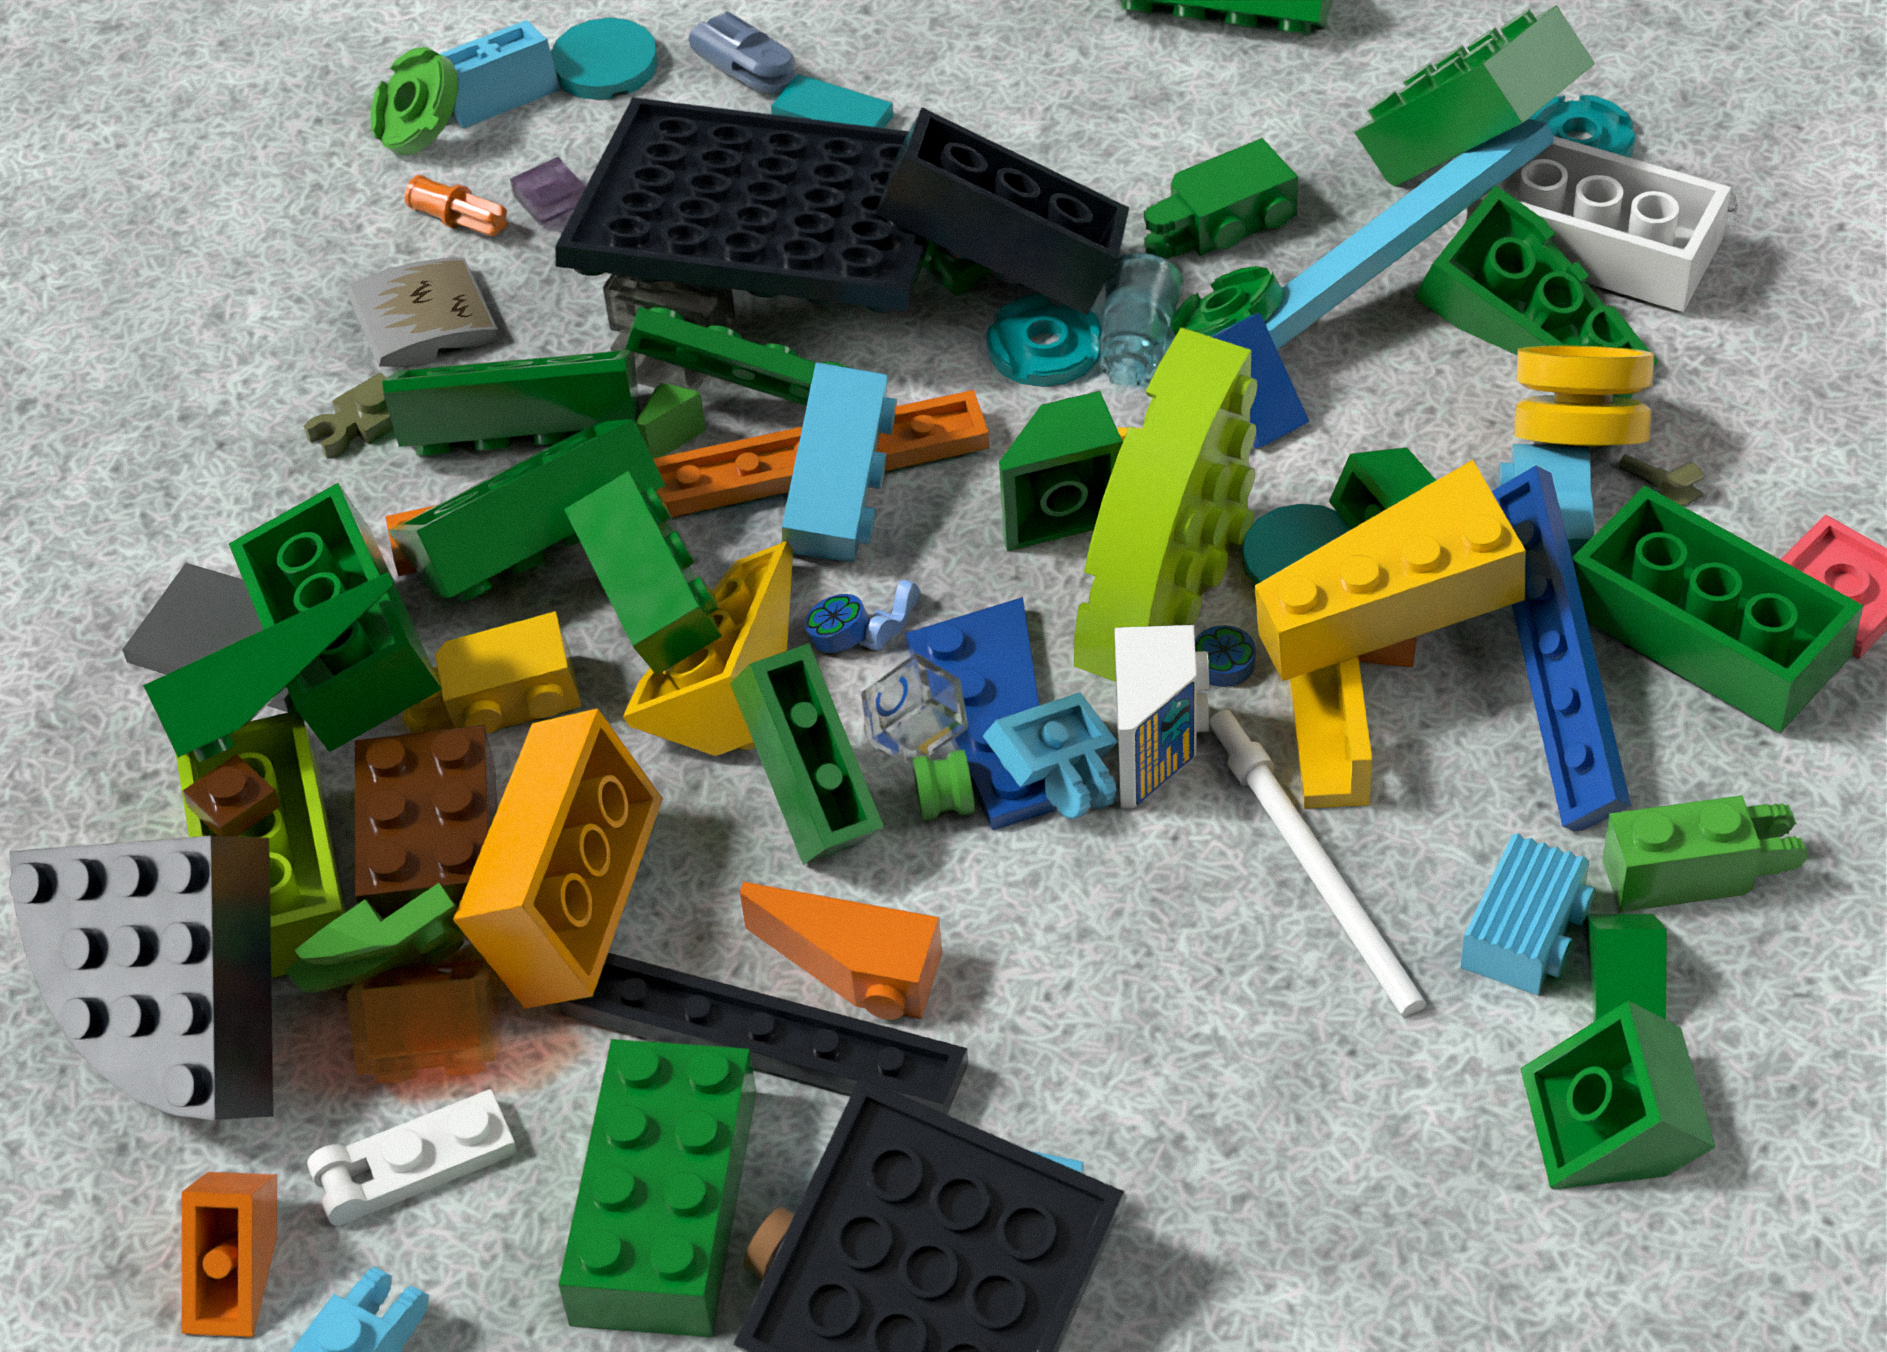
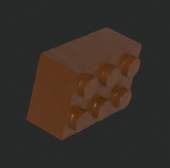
(421, 813)

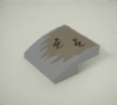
(419, 309)

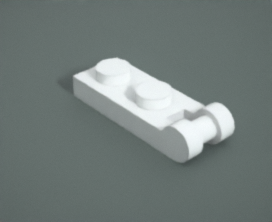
(411, 1157)

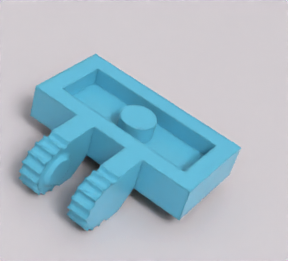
(1064, 747)

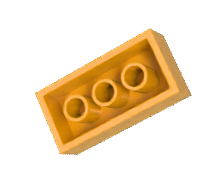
(559, 860)

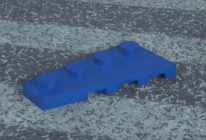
(997, 679)

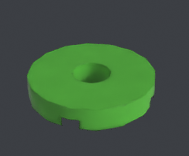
(415, 101)

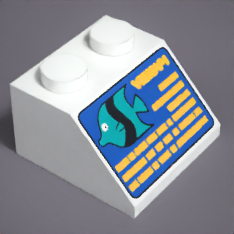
(1157, 705)

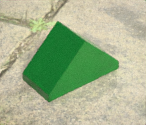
(1626, 962)

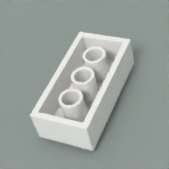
(1624, 219)

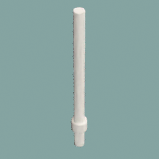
(1255, 768)

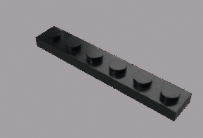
(779, 1032)

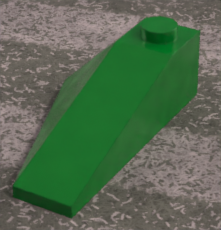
(1516, 286)
(233, 685)

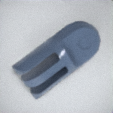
(743, 52)

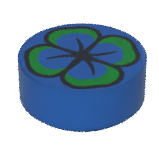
(837, 623)
(1229, 654)

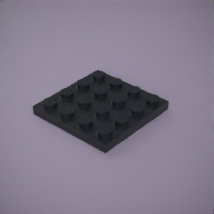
(930, 1241)

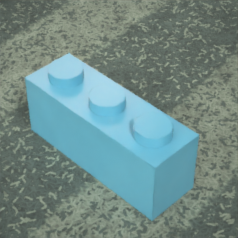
(838, 463)

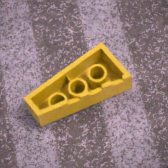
(1394, 577)

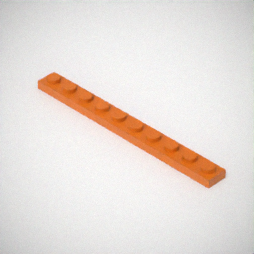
(766, 462)

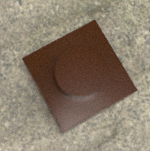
(231, 798)

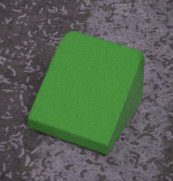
(671, 419)

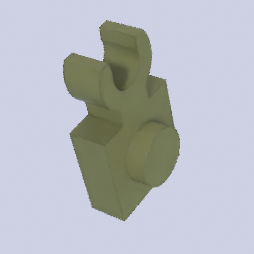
(357, 412)

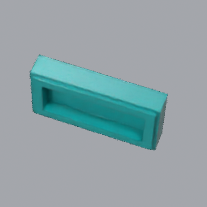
(828, 102)

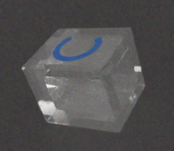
(913, 709)

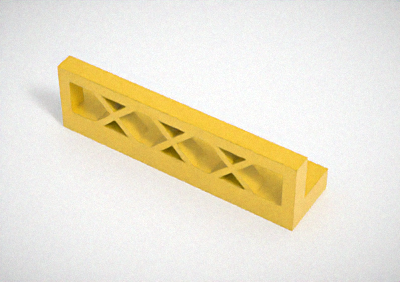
(1332, 736)

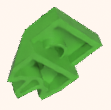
(366, 944)

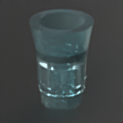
(1138, 312)

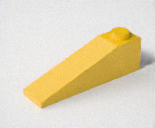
(694, 697)

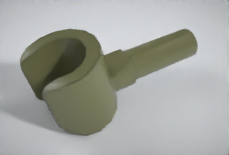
(1673, 484)

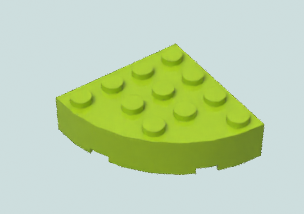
(1172, 499)

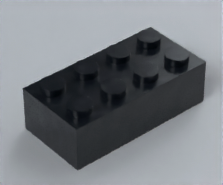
(1004, 212)

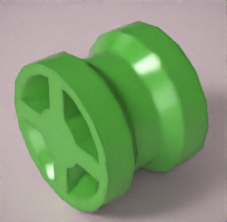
(943, 785)

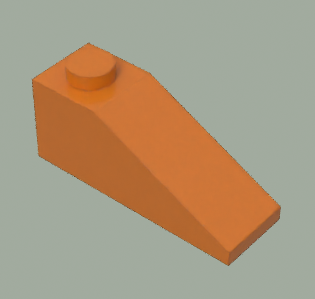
(859, 950)

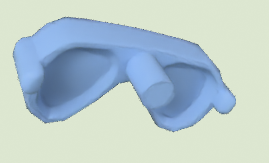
(886, 625)

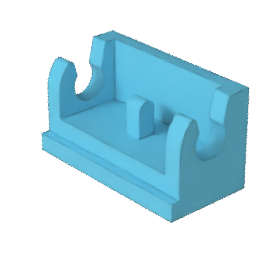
(501, 72)

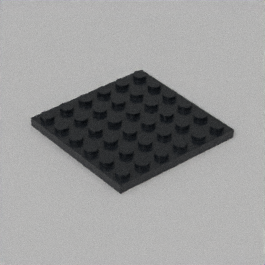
(745, 207)

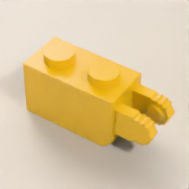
(500, 678)

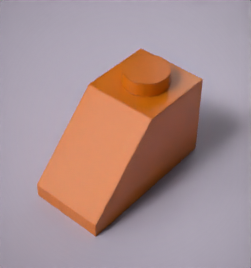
(226, 1251)

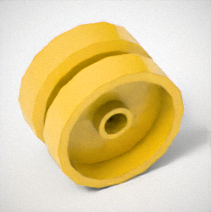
(1583, 400)

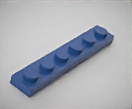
(1562, 659)

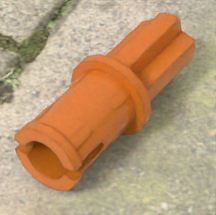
(455, 206)

